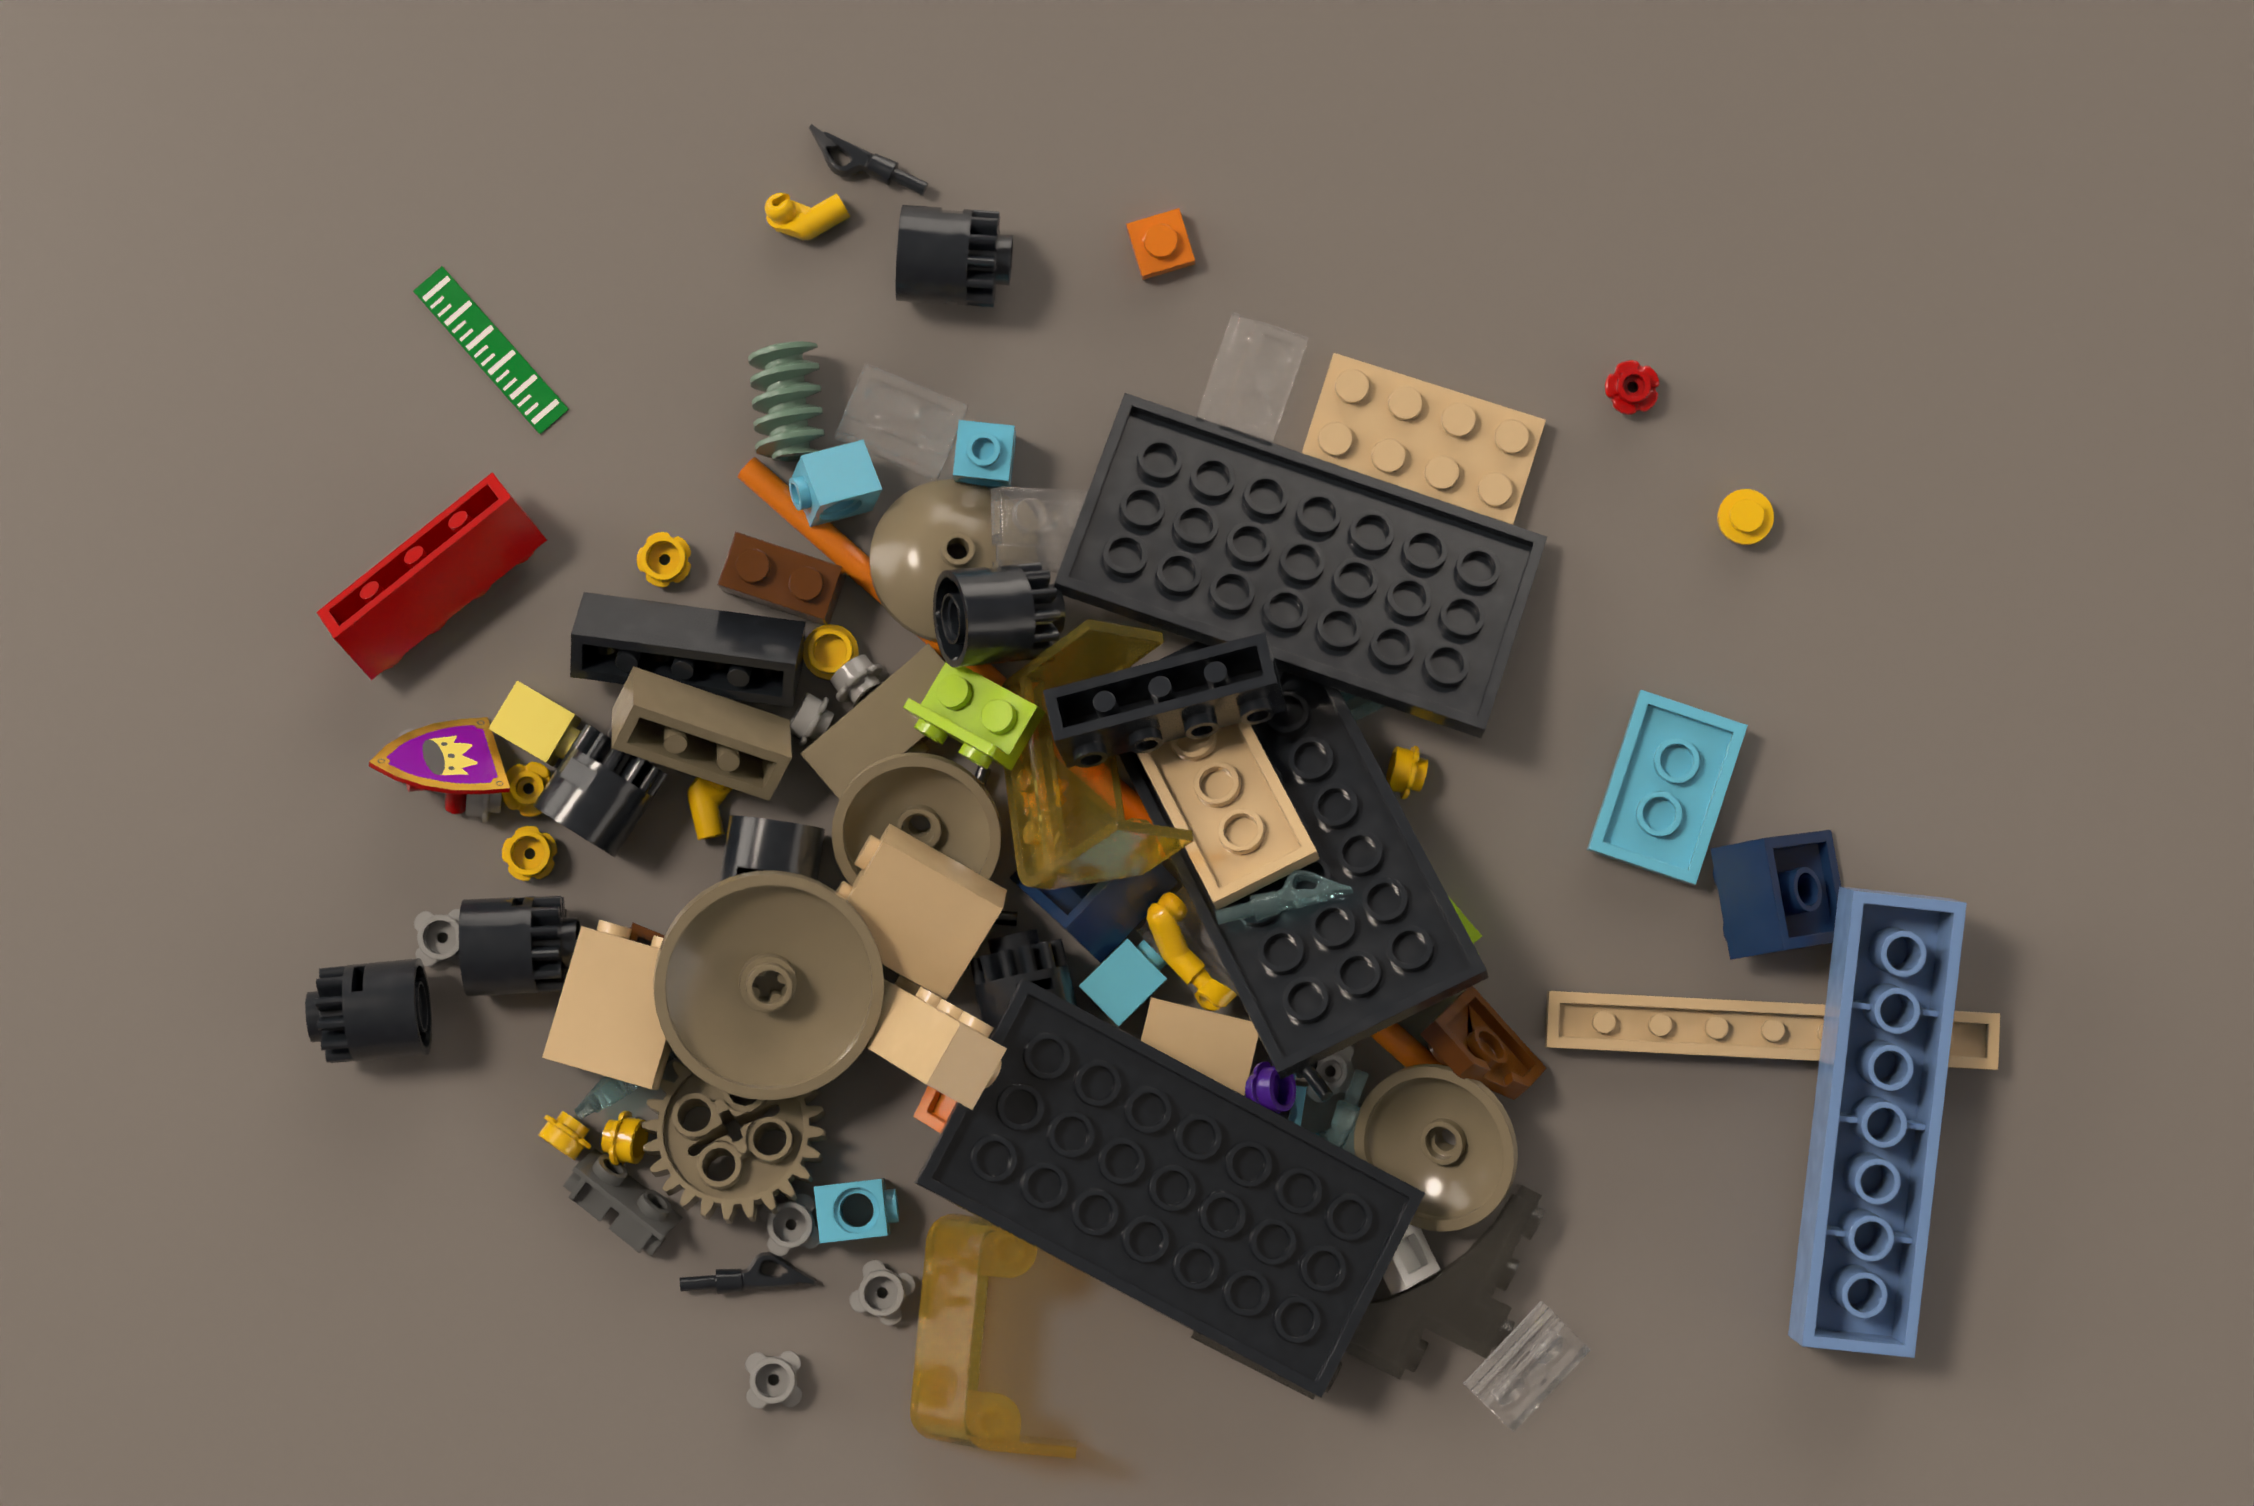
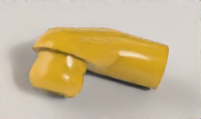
(801, 220)
(704, 804)

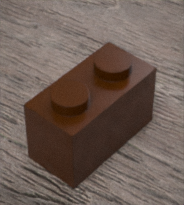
(782, 579)

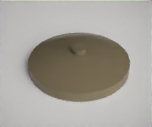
(768, 985)

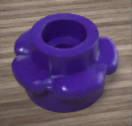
(1269, 1090)

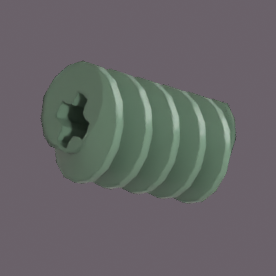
(785, 400)

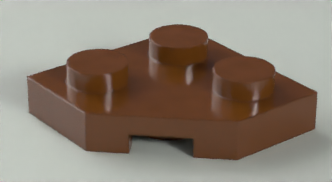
(1482, 1046)

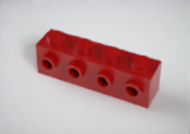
(431, 576)

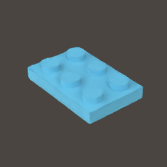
(1667, 787)

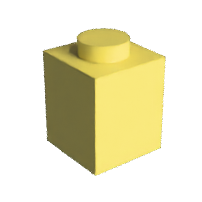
(536, 724)

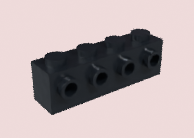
(702, 647)
(1165, 701)

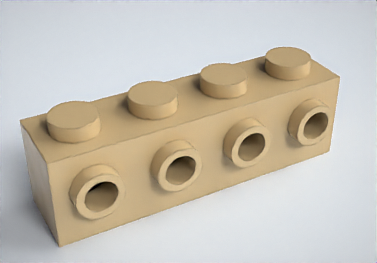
(936, 1042)

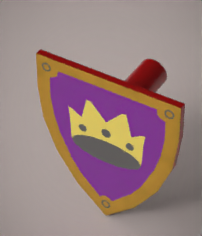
(446, 758)

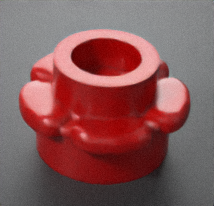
(1626, 401)

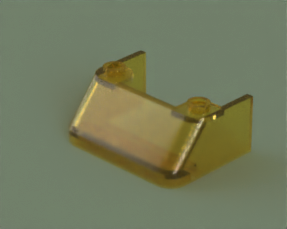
(1073, 819)
(945, 1392)

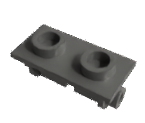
(643, 1214)

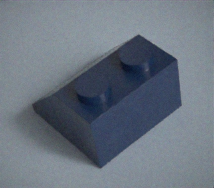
(1777, 892)
(1102, 912)

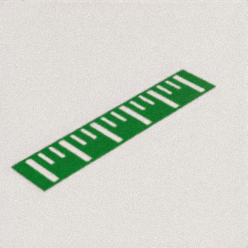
(490, 350)

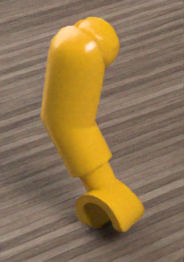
(1162, 921)

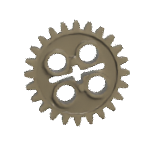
(756, 1176)

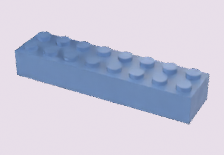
(1876, 1122)

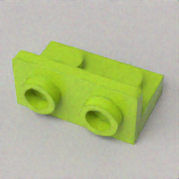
(978, 714)

